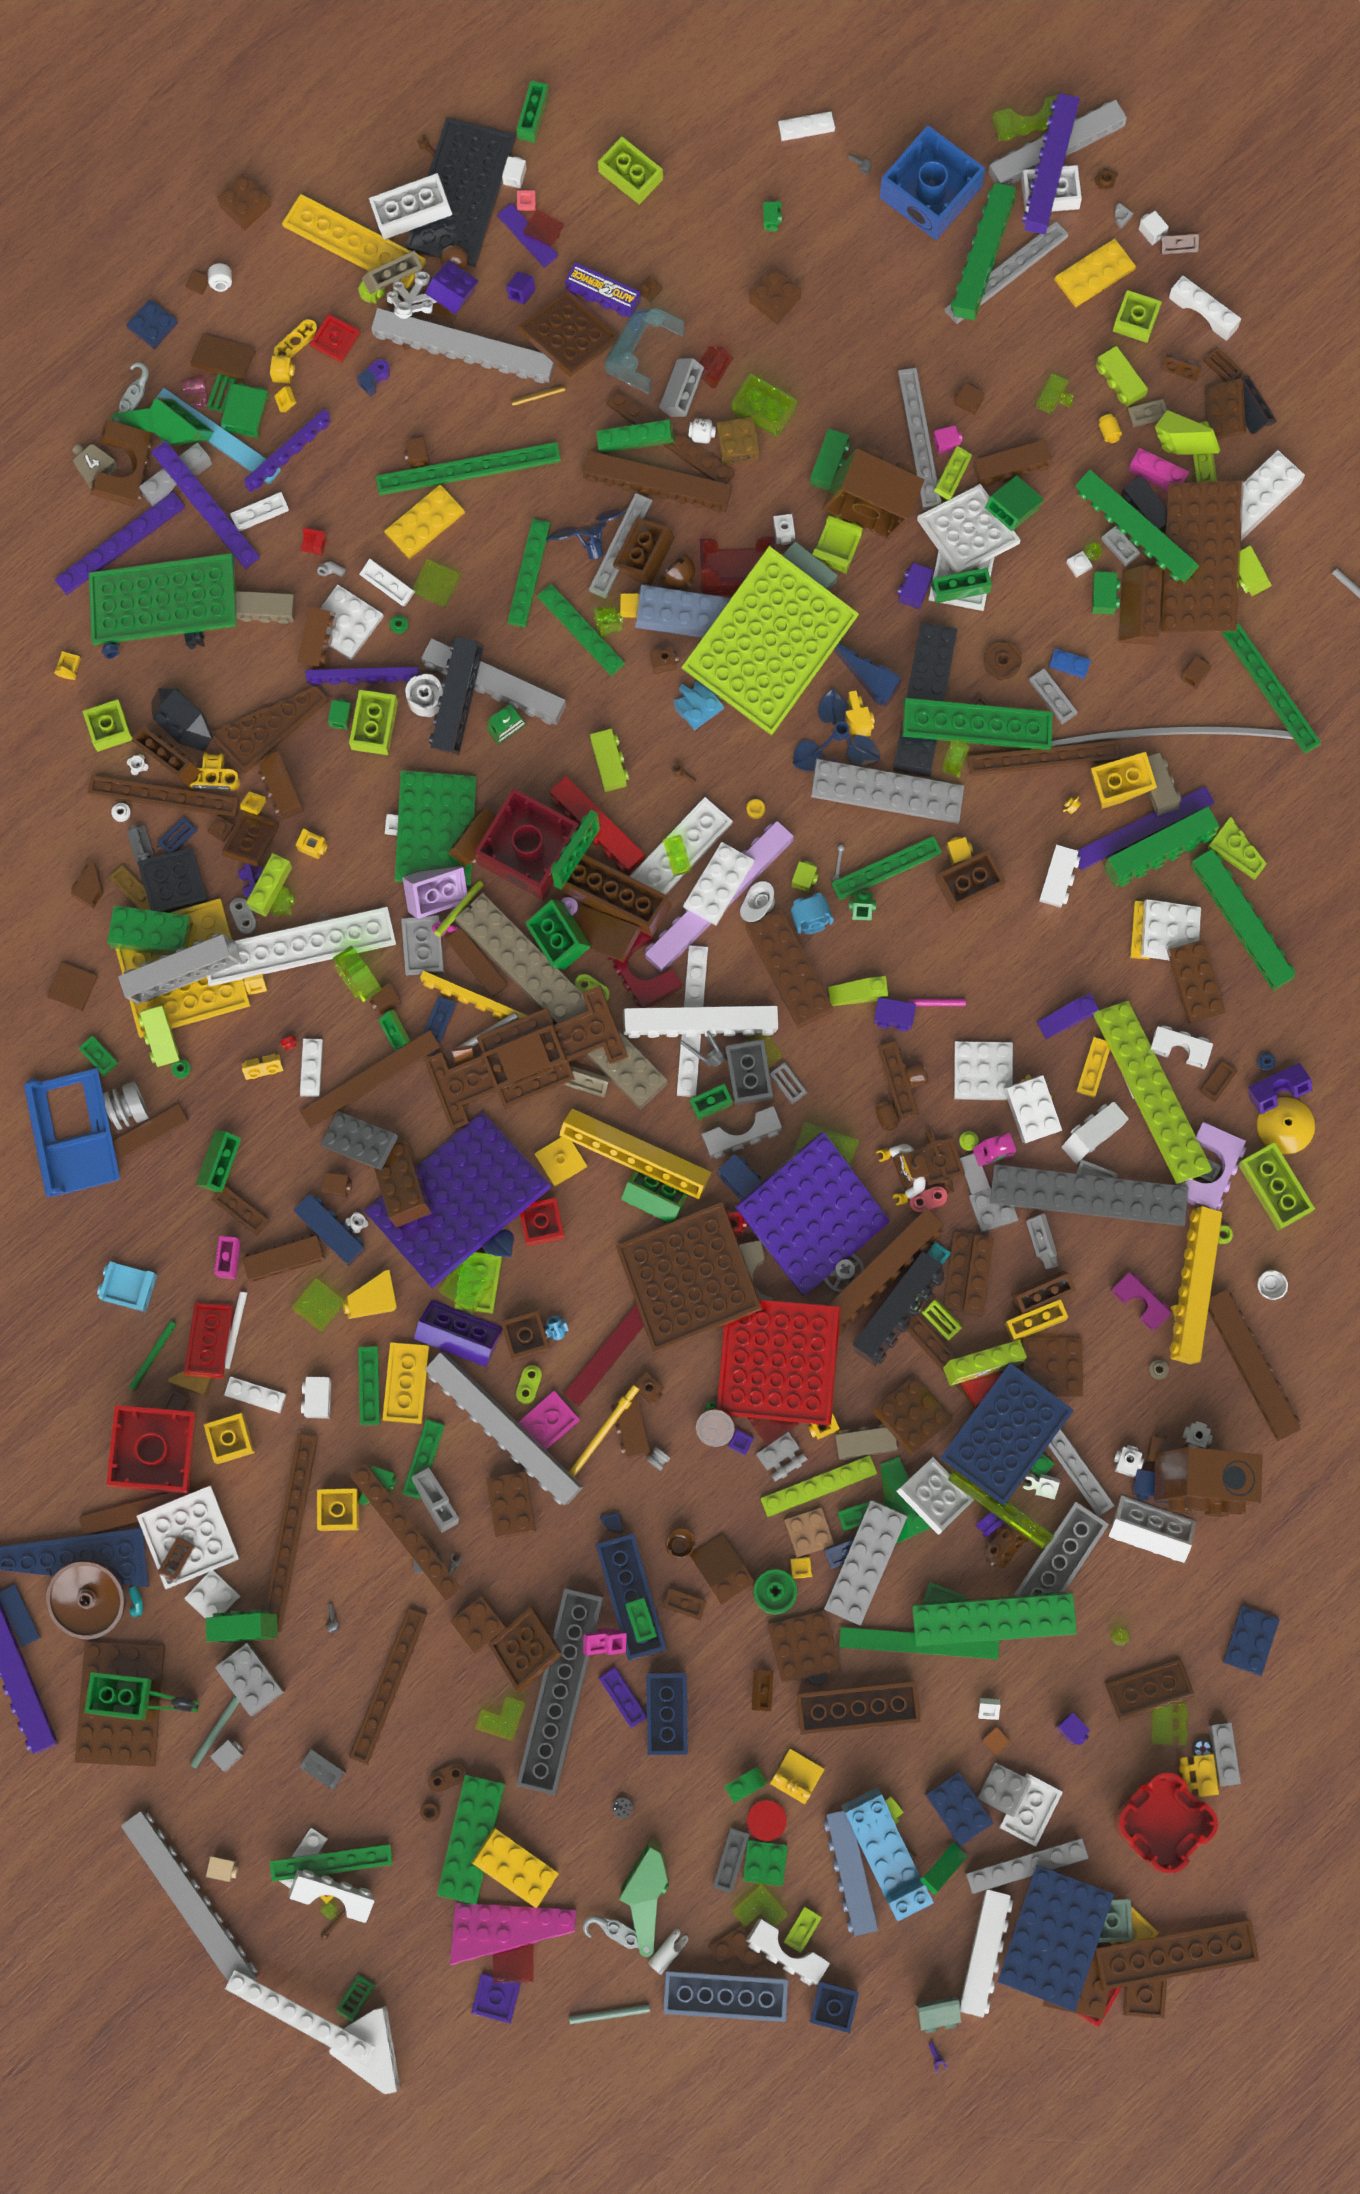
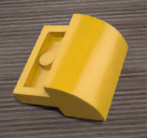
(858, 718)

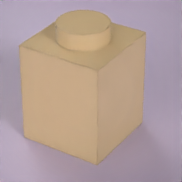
(222, 1869)

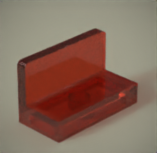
(715, 364)

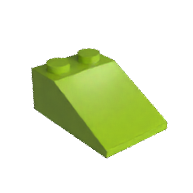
(1185, 435)

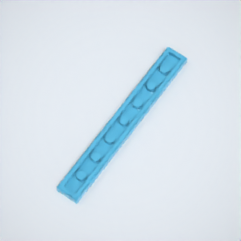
(225, 441)

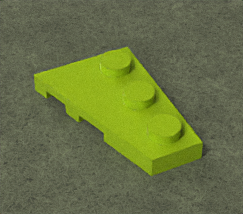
(1237, 850)

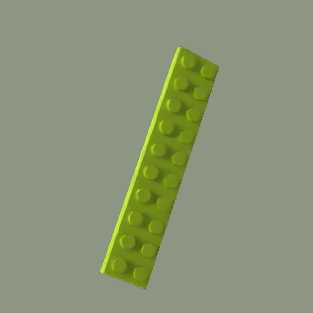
(1152, 1092)

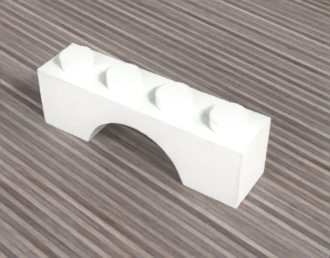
(1220, 318)
(309, 1886)
(765, 1938)

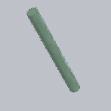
(215, 1732)
(609, 2014)

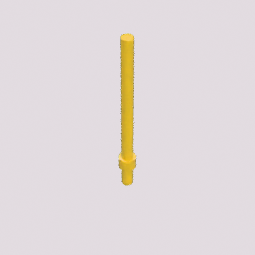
(624, 1403)

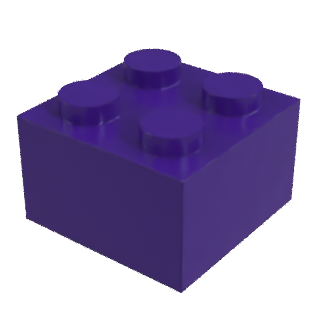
(451, 287)

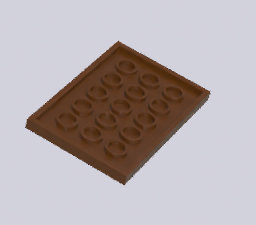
(112, 1738)

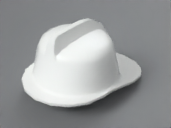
(758, 902)

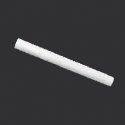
(235, 1327)

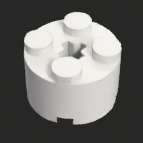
(420, 686)

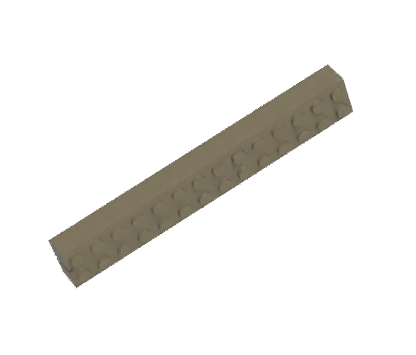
(552, 990)

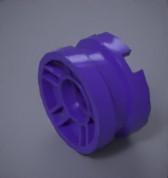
(989, 1524)

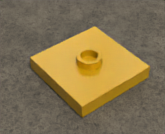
(560, 1160)

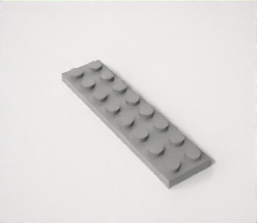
(887, 791)

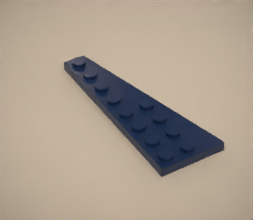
(118, 1550)

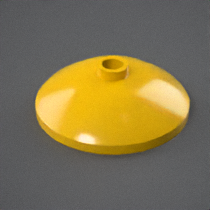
(1292, 1138)

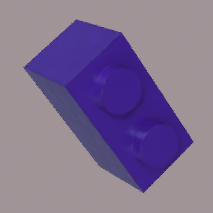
(915, 586)
(894, 1014)
(1073, 1729)

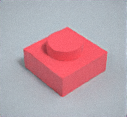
(526, 200)

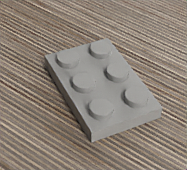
(421, 946)

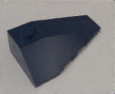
(877, 681)

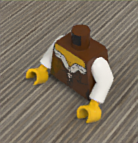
(910, 1168)

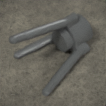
(716, 1056)

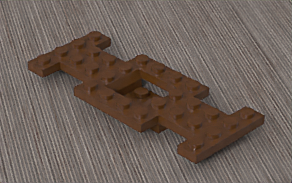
(523, 1050)

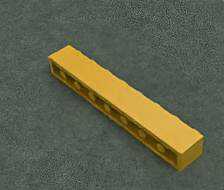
(635, 1153)
(1196, 1285)

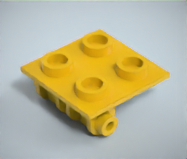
(797, 1776)

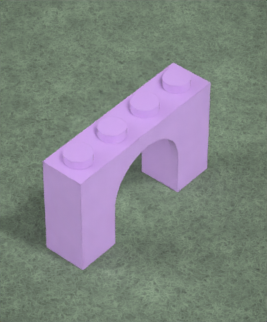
(1228, 1150)

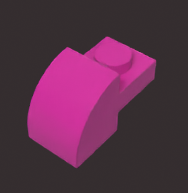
(604, 1641)

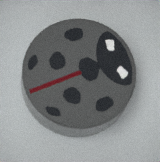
(622, 1807)

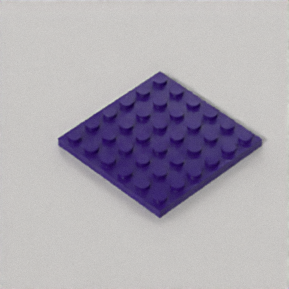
(812, 1213)

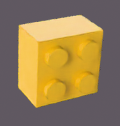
(229, 1438)
(337, 1509)

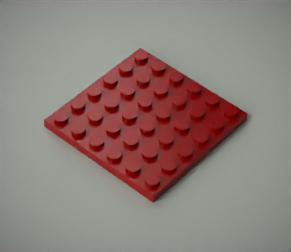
(781, 1363)

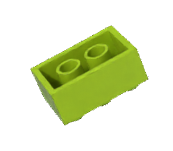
(630, 170)
(373, 722)

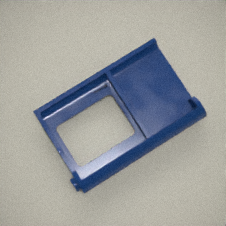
(78, 1160)

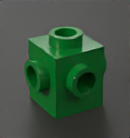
(862, 905)

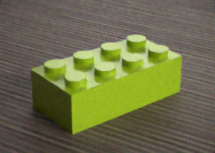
(1276, 1186)

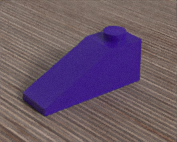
(1068, 1016)

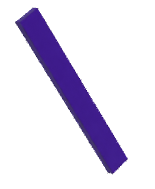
(1142, 829)

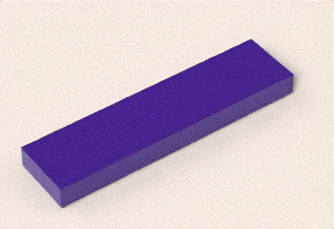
(516, 224)

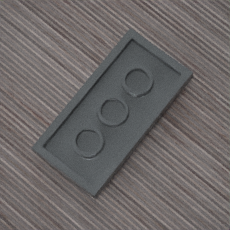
(359, 1140)

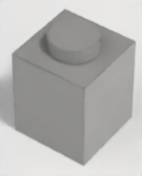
(227, 1755)

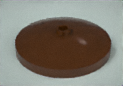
(74, 1611)

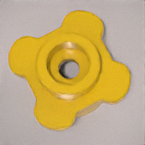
(1071, 805)

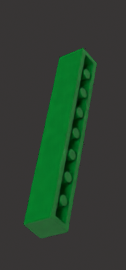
(984, 251)
(1137, 526)
(1243, 920)

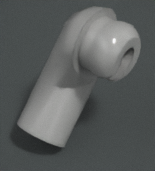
(329, 568)

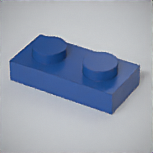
(1070, 663)

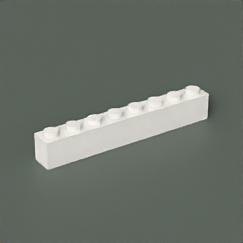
(700, 1020)

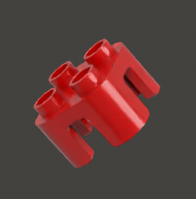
(1165, 1822)

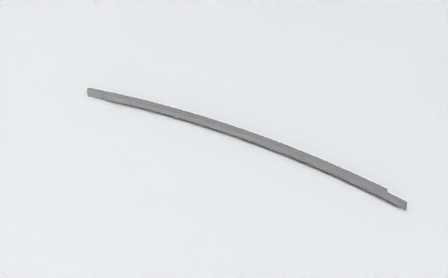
(1172, 731)

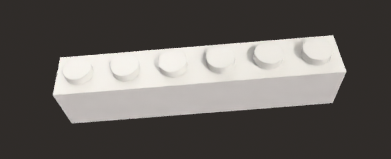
(984, 1953)

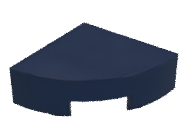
(612, 1522)

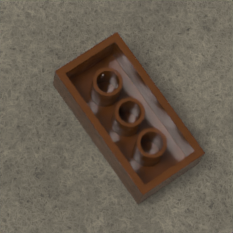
(402, 1186)

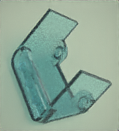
(621, 361)

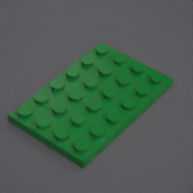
(430, 820)

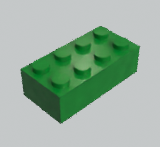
(148, 931)

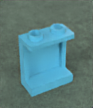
(127, 1286)

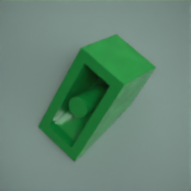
(385, 1477)

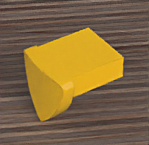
(67, 665)

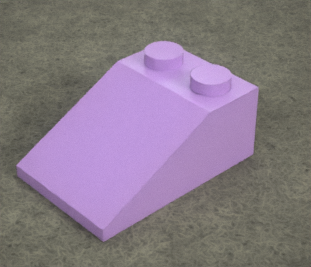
(434, 890)

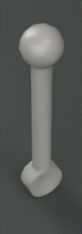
(840, 848)

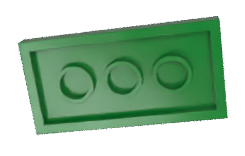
(576, 849)

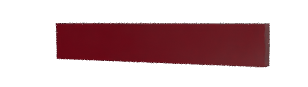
(605, 1357)

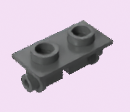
(140, 843)

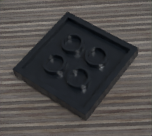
(172, 881)

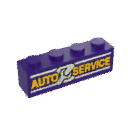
(602, 290)

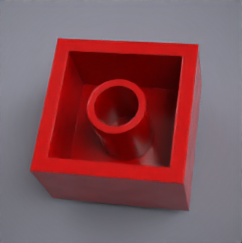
(542, 1222)

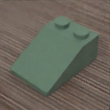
(1118, 1922)
(938, 2013)

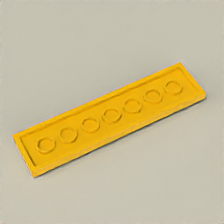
(344, 236)

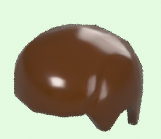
(455, 255)
(680, 1543)

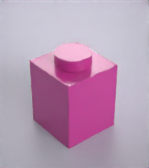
(947, 439)

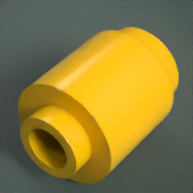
(1110, 428)

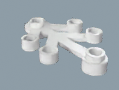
(405, 309)

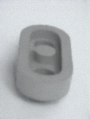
(243, 915)

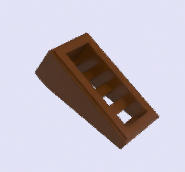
(174, 1577)

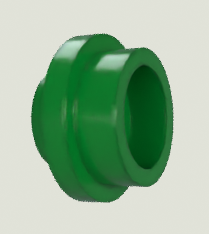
(398, 629)
(185, 1072)

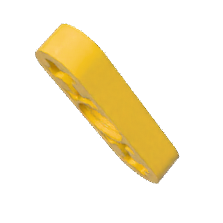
(282, 346)

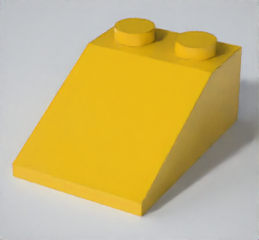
(1123, 779)

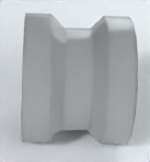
(658, 1458)

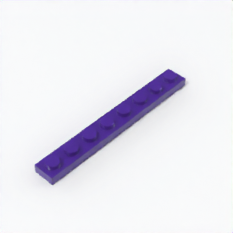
(205, 505)
(120, 543)

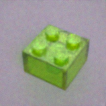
(356, 974)
(466, 1287)

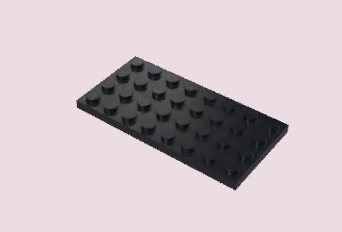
(471, 171)

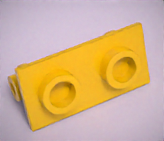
(253, 1068)

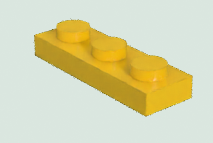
(1137, 926)
(1093, 1067)

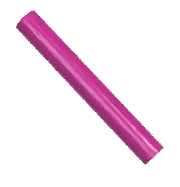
(938, 1002)

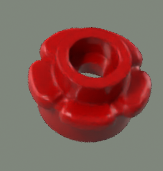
(288, 1042)

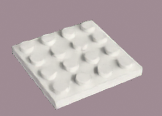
(967, 531)
(197, 1521)

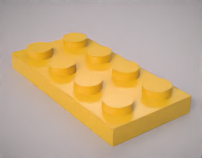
(1095, 272)
(424, 521)
(406, 1383)
(514, 1868)

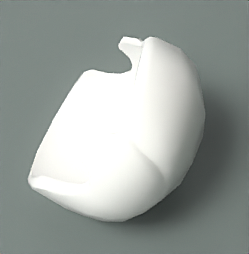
(1272, 1284)

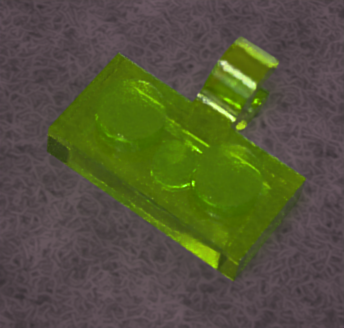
(1053, 394)

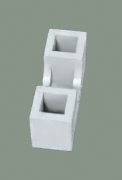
(1197, 1049)

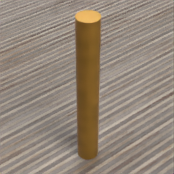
(537, 396)

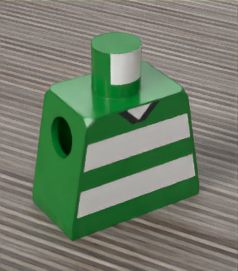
(506, 723)

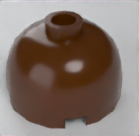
(679, 574)

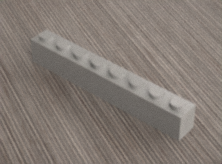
(1085, 131)
(501, 686)

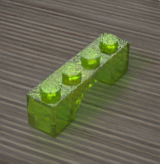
(1009, 124)

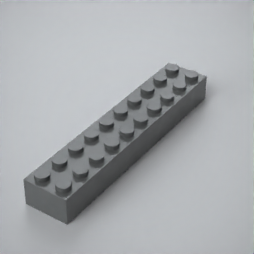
(559, 1694)

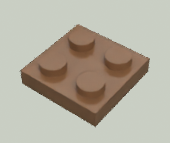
(809, 1532)

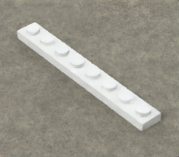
(693, 998)
(300, 2017)

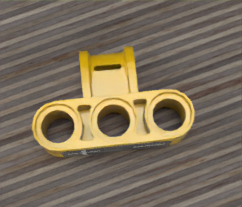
(214, 766)

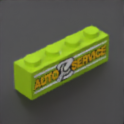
(984, 1362)

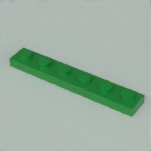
(529, 573)
(581, 630)
(886, 868)
(332, 1862)

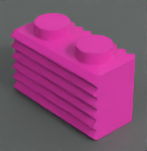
(227, 1257)

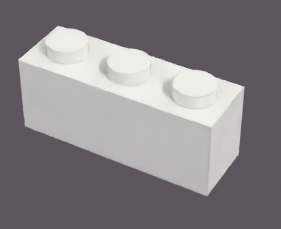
(1059, 876)

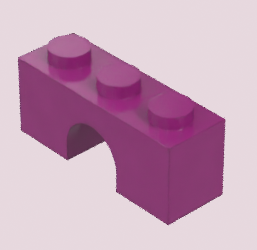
(1130, 1288)

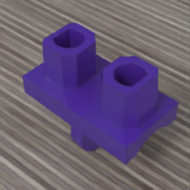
(251, 874)

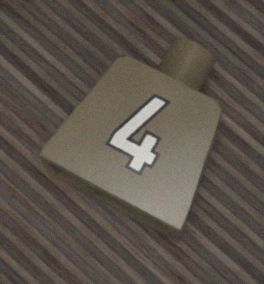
(91, 461)

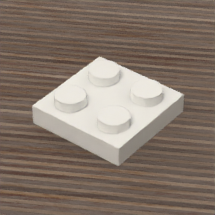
(212, 1595)

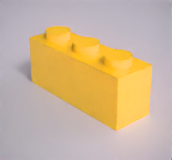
(1036, 1320)

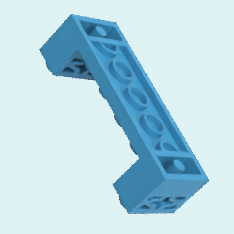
(887, 1854)

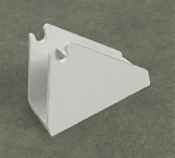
(381, 2067)

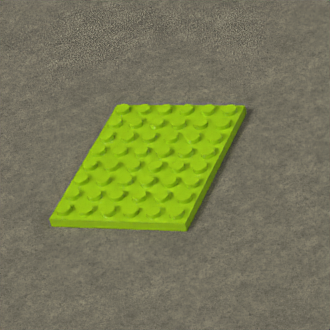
(770, 640)

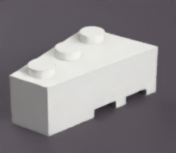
(1095, 1131)

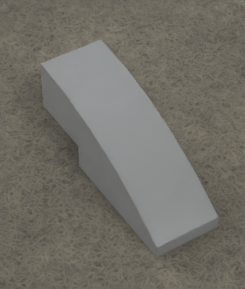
(435, 1500)

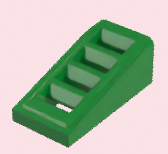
(352, 2016)

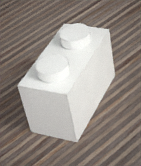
(317, 1397)

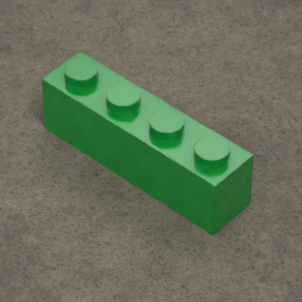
(635, 436)

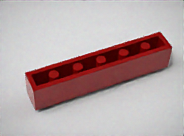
(610, 837)

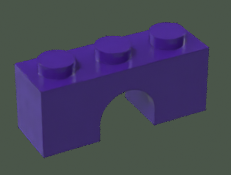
(1292, 1079)

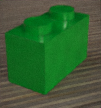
(1105, 593)
(711, 1102)

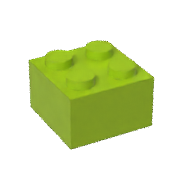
(1137, 316)
(1252, 574)
(107, 725)

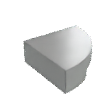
(1122, 215)

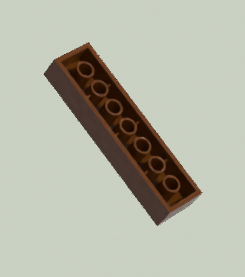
(887, 1267)

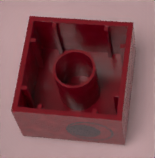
(525, 843)

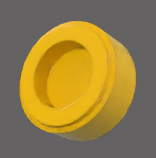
(755, 808)

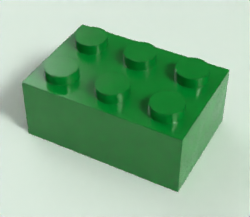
(558, 934)
(241, 1626)

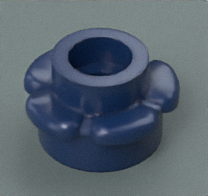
(110, 650)
(1266, 1066)

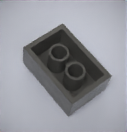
(749, 1072)

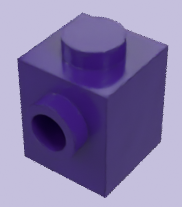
(520, 287)

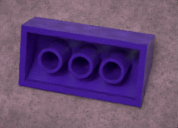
(458, 1333)

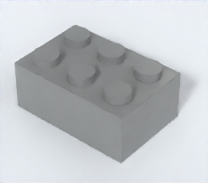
(250, 1679)

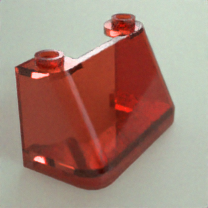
(727, 568)

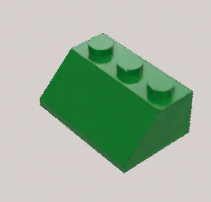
(654, 1197)

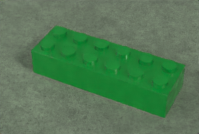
(1161, 847)
(473, 1823)

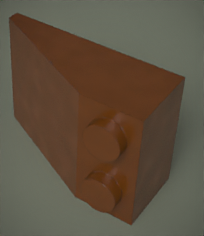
(722, 1569)

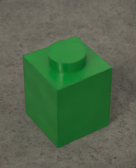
(340, 714)

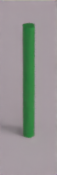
(152, 1355)

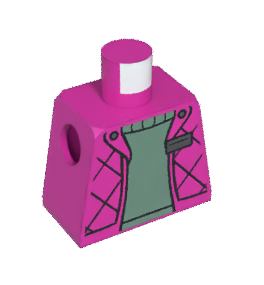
(997, 1148)

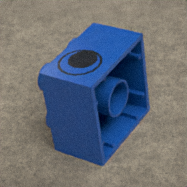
(932, 182)

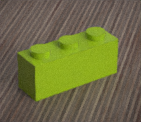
(1121, 377)
(609, 760)
(269, 885)
(159, 1035)

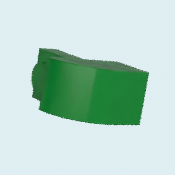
(746, 1784)

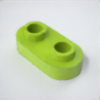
(592, 983)
(529, 1384)

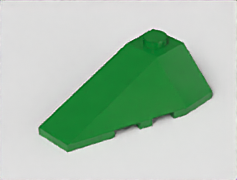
(893, 1479)

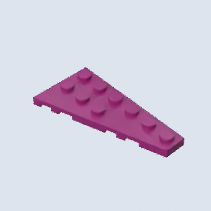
(497, 1928)

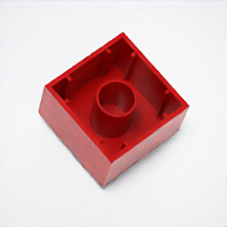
(151, 1449)

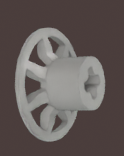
(844, 1272)

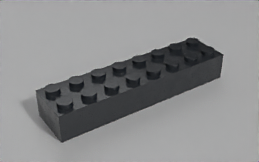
(926, 682)

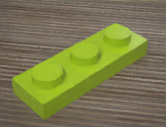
(952, 473)

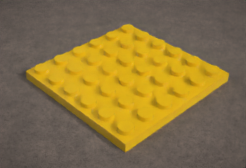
(197, 999)

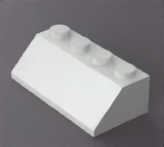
(1152, 1529)

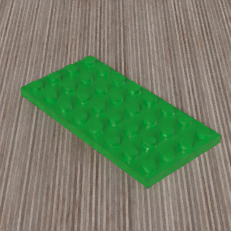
(162, 599)

